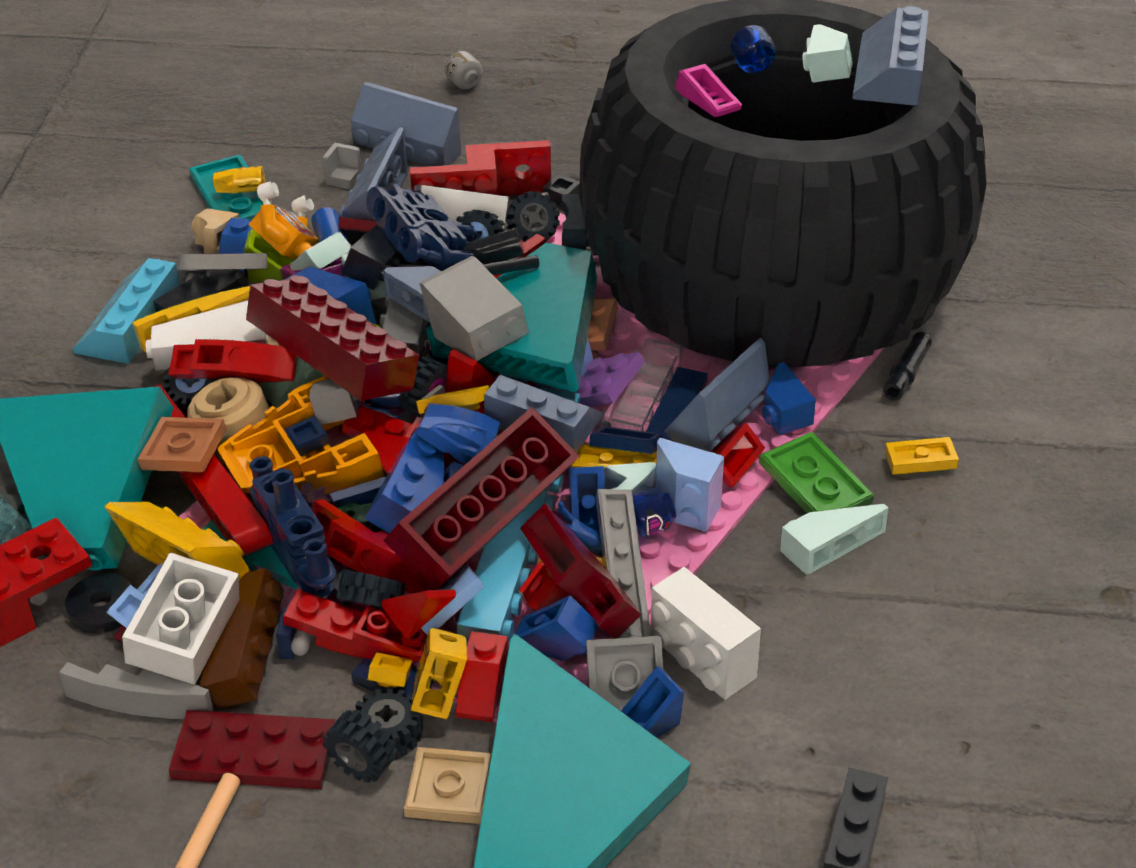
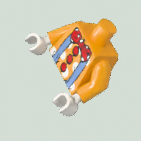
(281, 227)

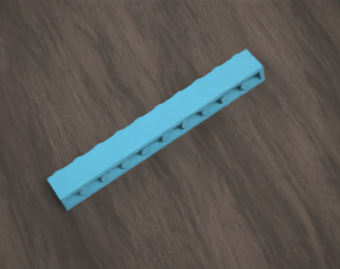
(506, 567)

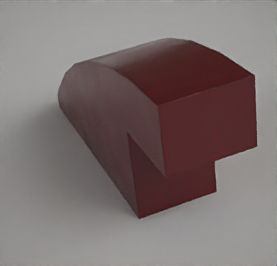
(580, 572)

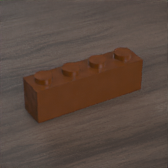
(242, 650)

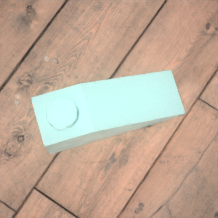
(829, 534)

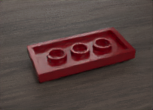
(252, 747)

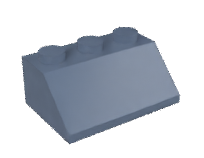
(510, 399)

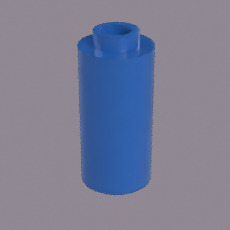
(325, 223)

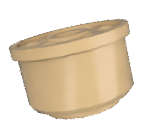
(233, 400)

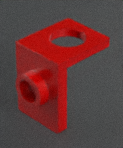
(544, 590)

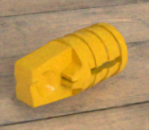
(239, 180)

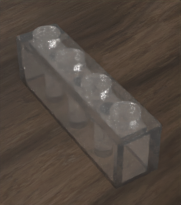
(644, 392)

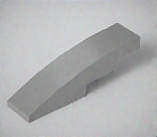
(139, 695)

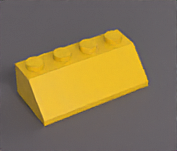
(159, 531)

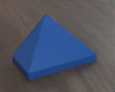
(656, 703)

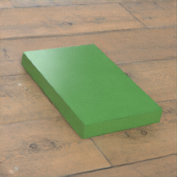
(814, 475)

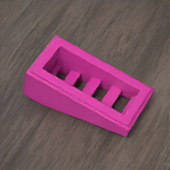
(702, 86)

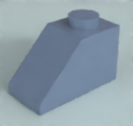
(404, 287)

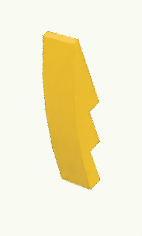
(143, 326)

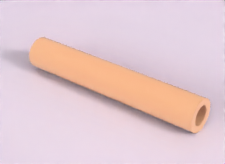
(209, 822)

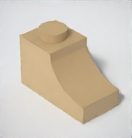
(209, 227)

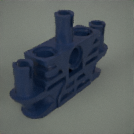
(419, 226)
(293, 528)

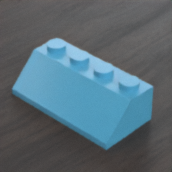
(112, 332)

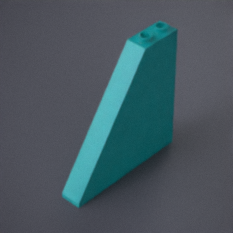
(558, 317)
(78, 456)
(567, 772)

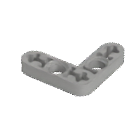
(204, 262)

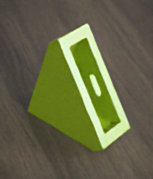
(275, 260)

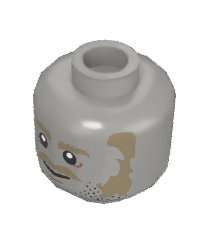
(463, 70)

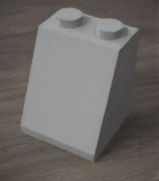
(472, 309)

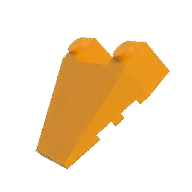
(334, 468)

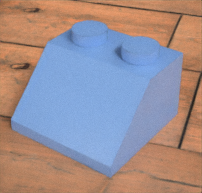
(692, 480)

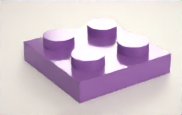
(608, 378)

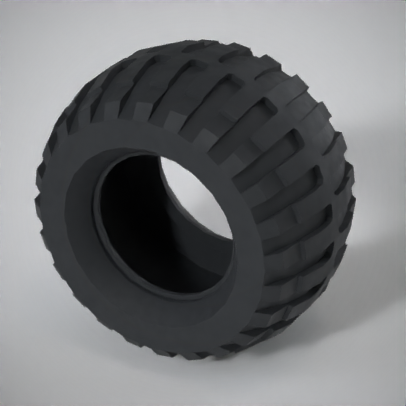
(787, 219)

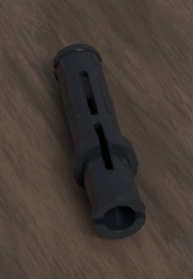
(904, 372)

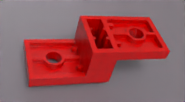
(492, 169)
(27, 576)

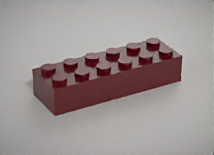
(332, 337)
(481, 499)

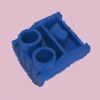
(457, 430)

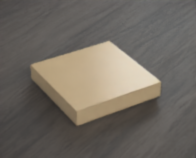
(448, 785)

